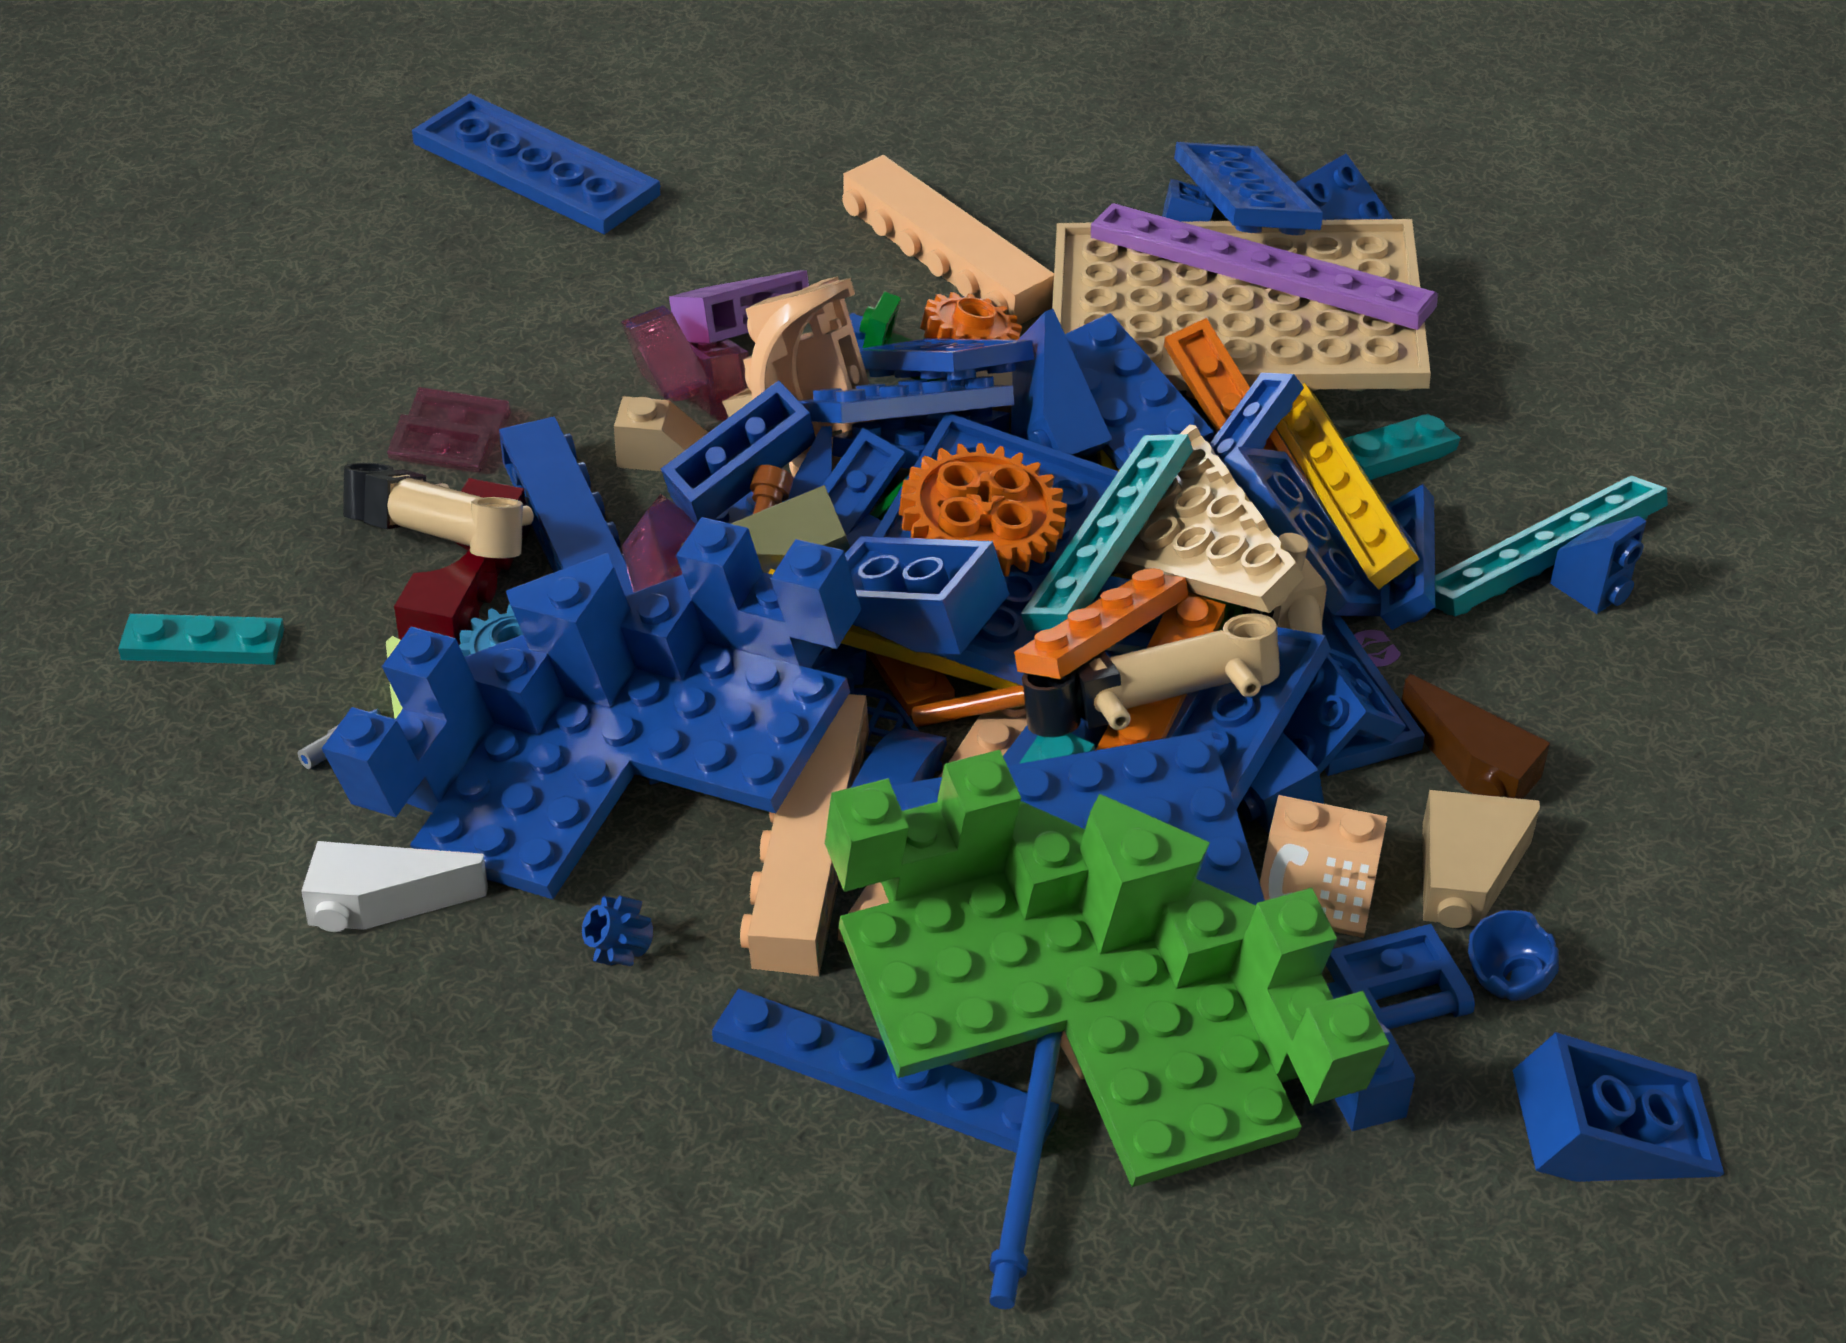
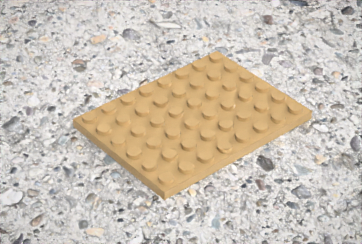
(1255, 323)

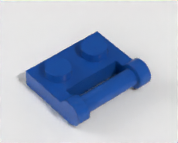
(1400, 965)

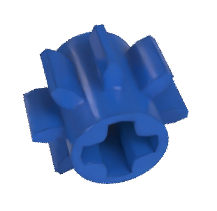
(617, 931)

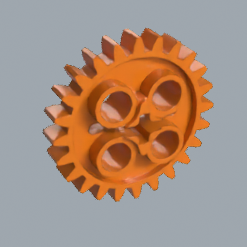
(985, 500)

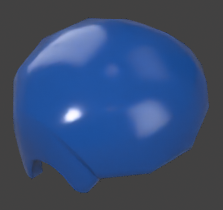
(1515, 944)

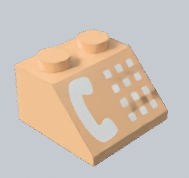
(1327, 851)

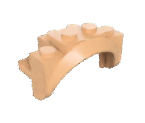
(810, 360)

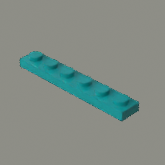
(1108, 530)
(1536, 547)

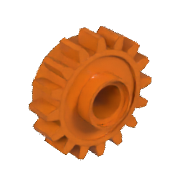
(967, 319)

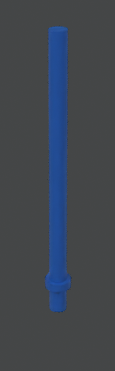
(1009, 1261)

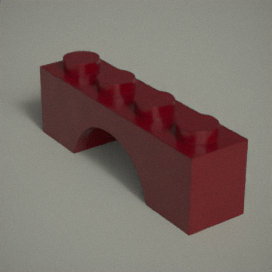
(453, 595)

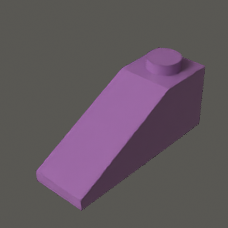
(720, 311)

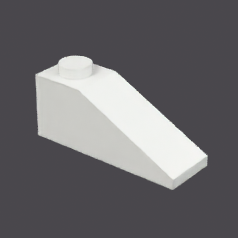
(383, 884)

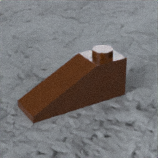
(1474, 745)

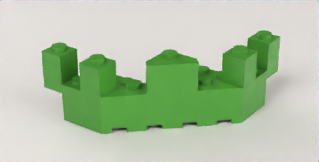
(1036, 927)

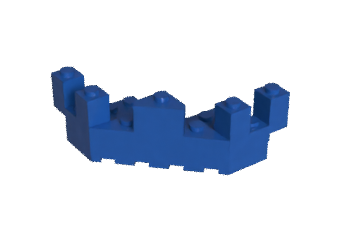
(670, 684)

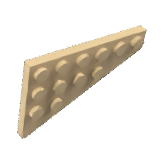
(1213, 537)

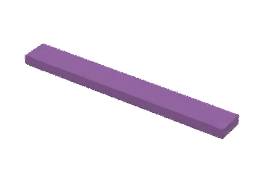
(1266, 266)

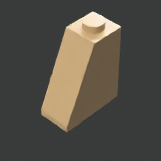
(1471, 852)

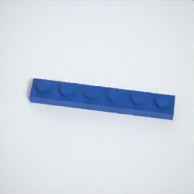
(864, 1068)

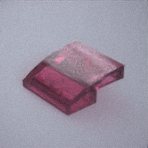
(449, 430)

